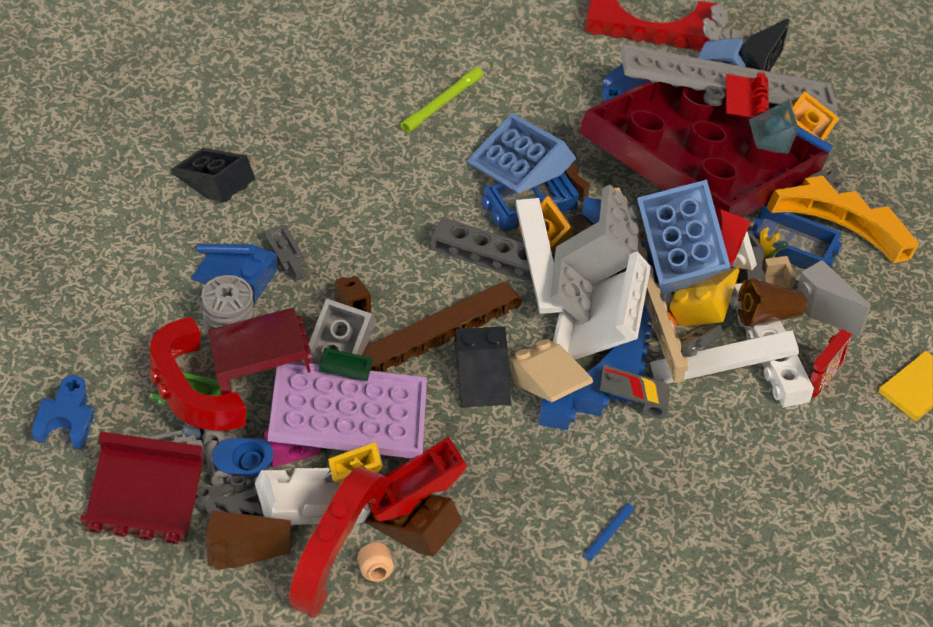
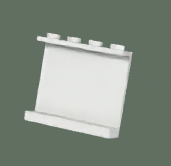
(614, 313)

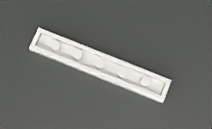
(538, 253)
(732, 356)

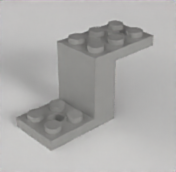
(595, 254)

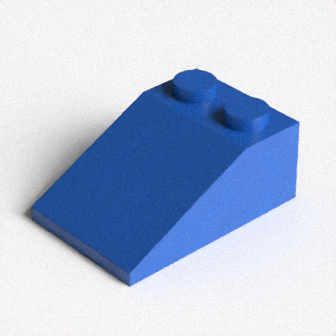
(254, 268)

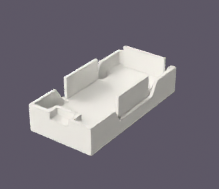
(299, 497)

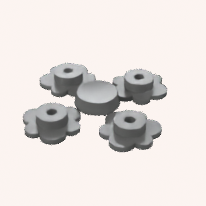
(713, 33)

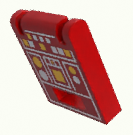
(830, 361)

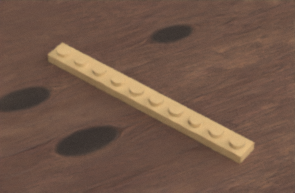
(662, 325)

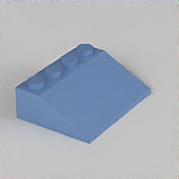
(522, 155)
(683, 236)

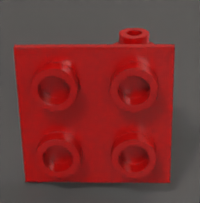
(747, 95)

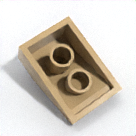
(547, 371)

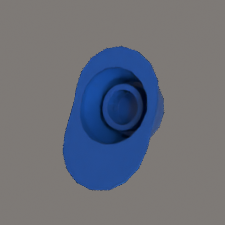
(243, 456)

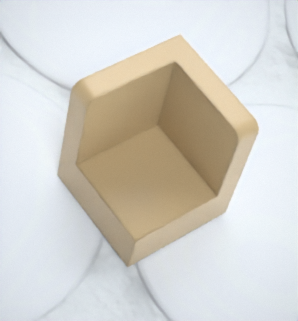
(779, 272)

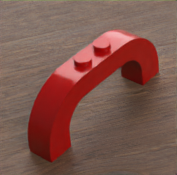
(190, 406)
(310, 577)

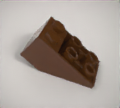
(424, 527)

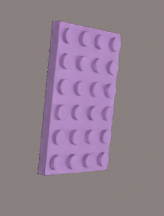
(347, 411)

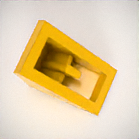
(364, 456)

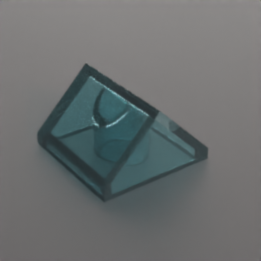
(775, 128)

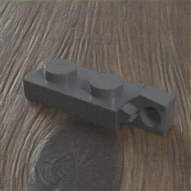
(288, 253)
(699, 339)

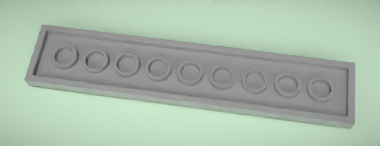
(701, 73)

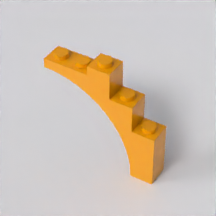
(848, 209)

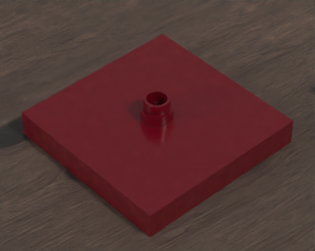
(683, 140)

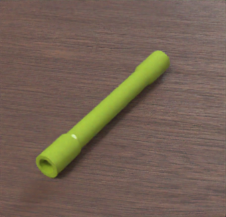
(418, 118)

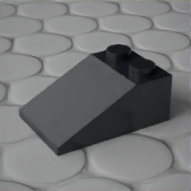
(765, 47)
(215, 173)
(482, 366)

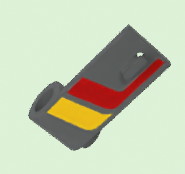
(637, 388)

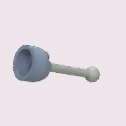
(187, 429)

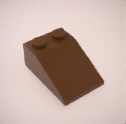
(245, 539)

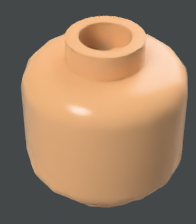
(375, 562)

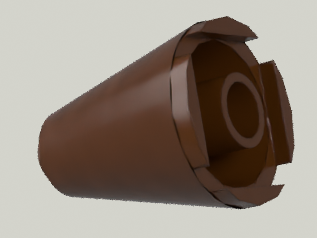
(768, 303)

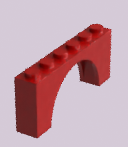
(610, 19)

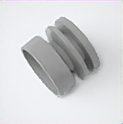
(226, 301)

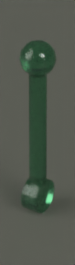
(782, 245)

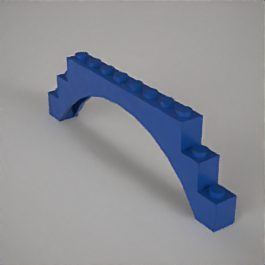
(624, 357)

